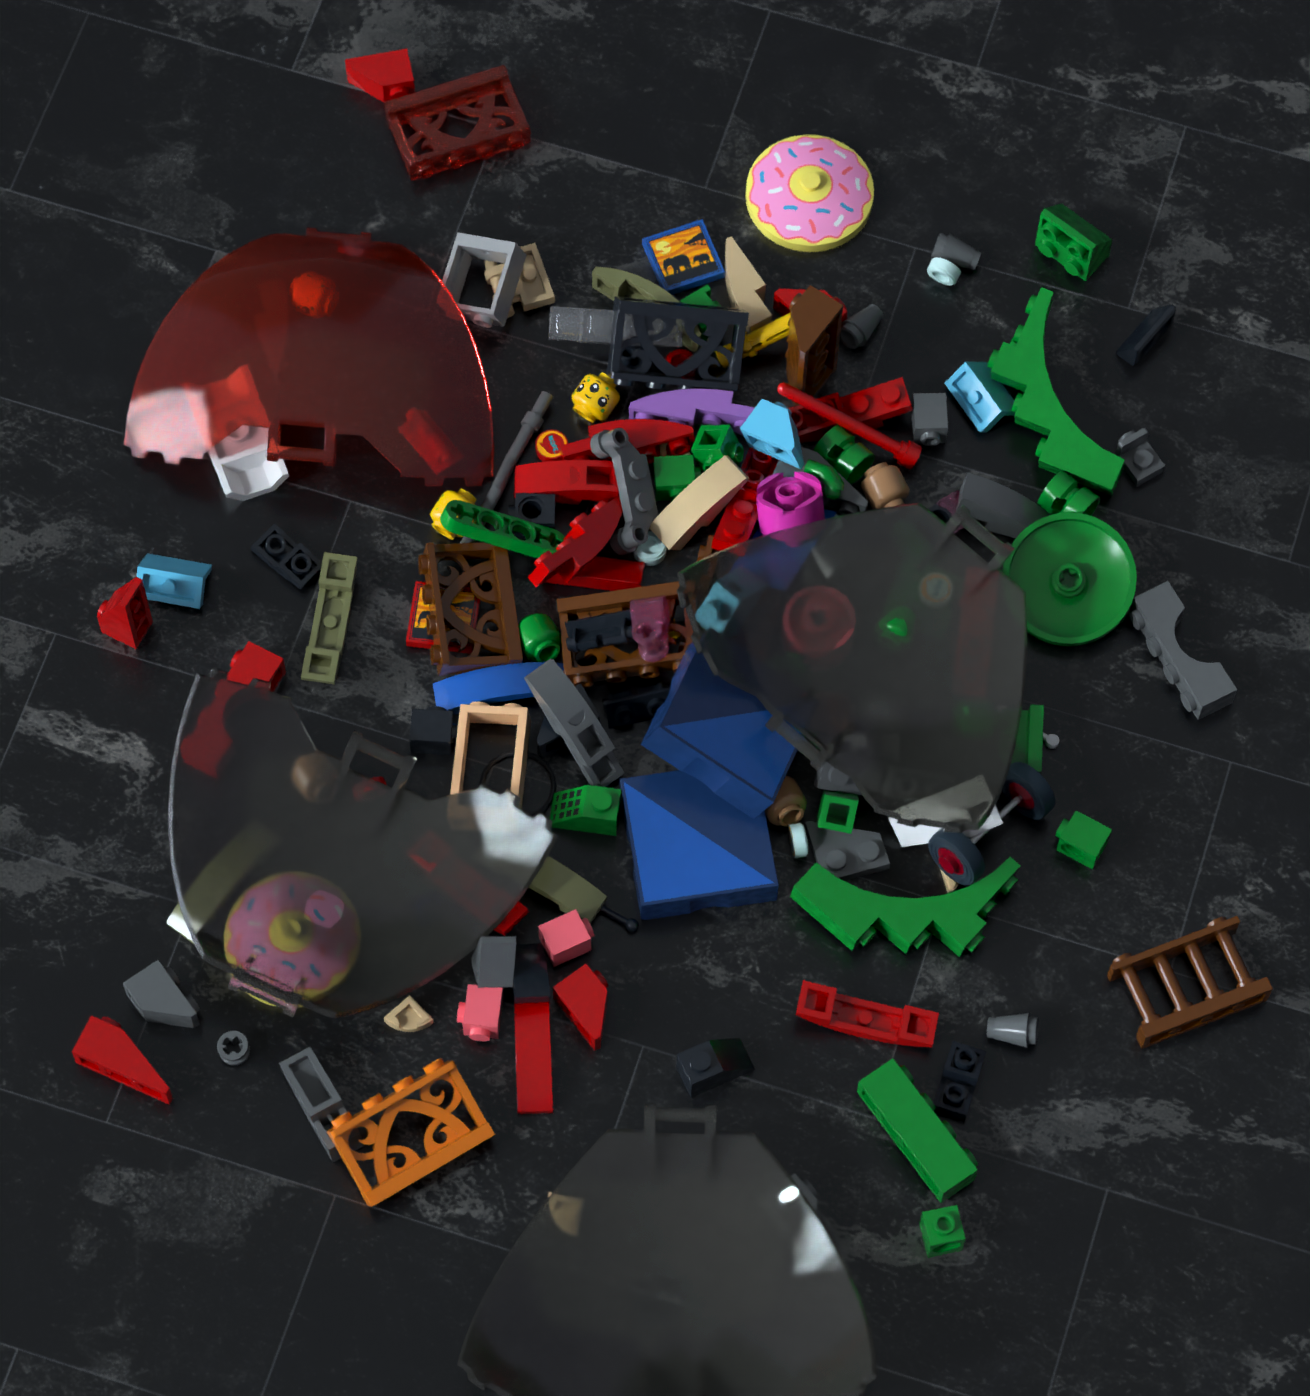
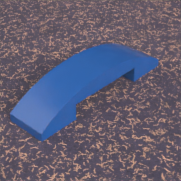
(485, 685)

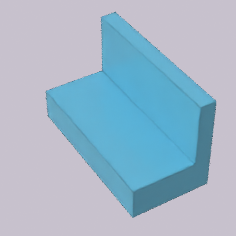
(979, 395)
(173, 580)

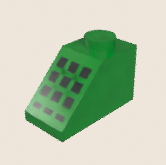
(587, 809)

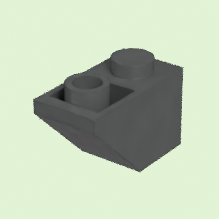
(159, 999)

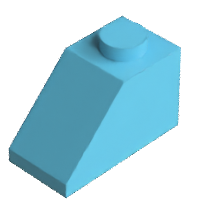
(774, 433)

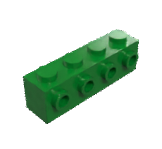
(918, 1130)

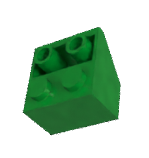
(1072, 241)

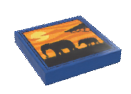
(683, 257)

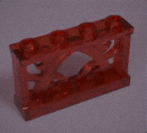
(452, 151)

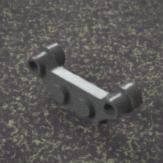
(633, 486)

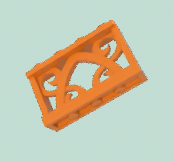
(458, 1139)

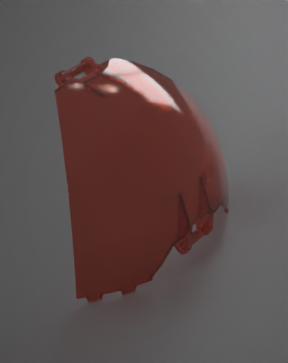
(318, 338)

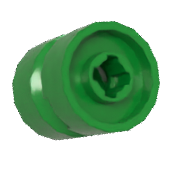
(845, 455)
(1064, 496)

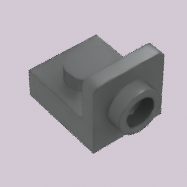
(1139, 456)

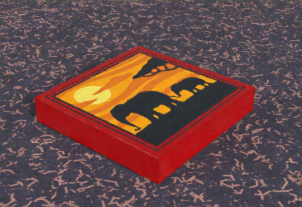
(465, 606)

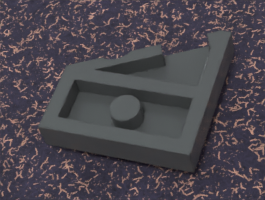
(845, 853)

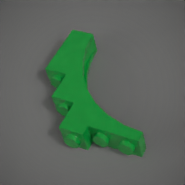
(1040, 409)
(950, 917)

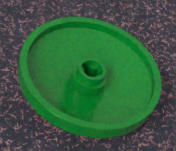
(1074, 578)

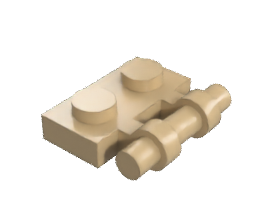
(533, 285)

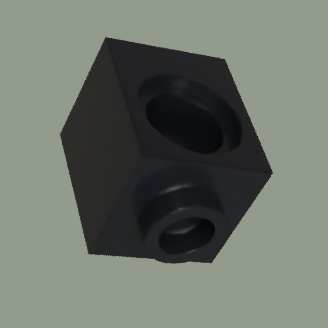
(537, 503)

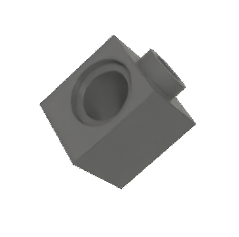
(929, 418)

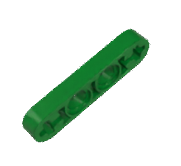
(504, 524)

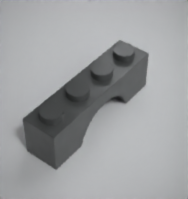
(1201, 684)

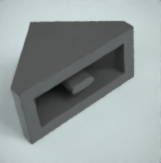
(494, 961)

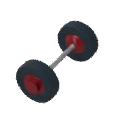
(958, 855)

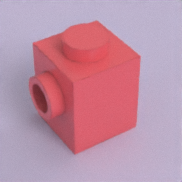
(566, 937)
(481, 1012)

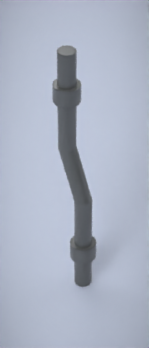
(530, 424)

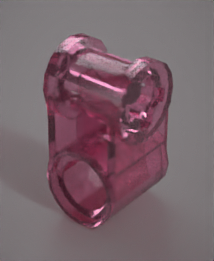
(650, 626)

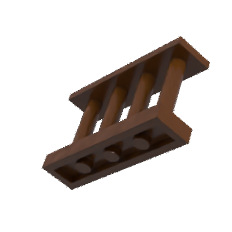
(1186, 1015)

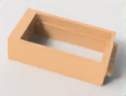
(484, 713)

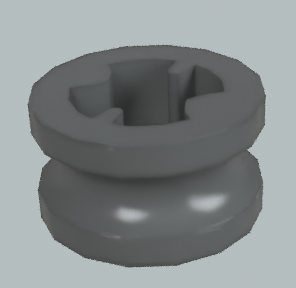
(233, 1037)

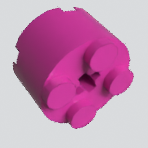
(788, 501)

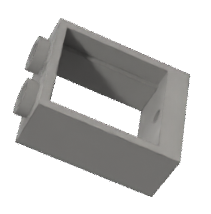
(487, 249)

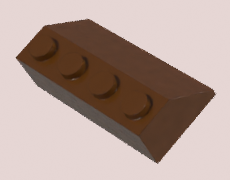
(812, 340)

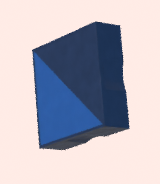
(720, 737)
(693, 847)

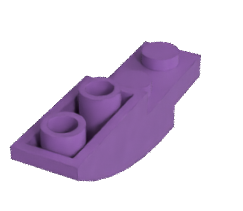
(692, 408)

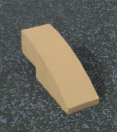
(745, 287)
(698, 503)

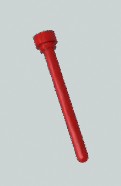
(905, 452)

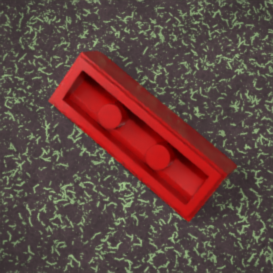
(607, 575)

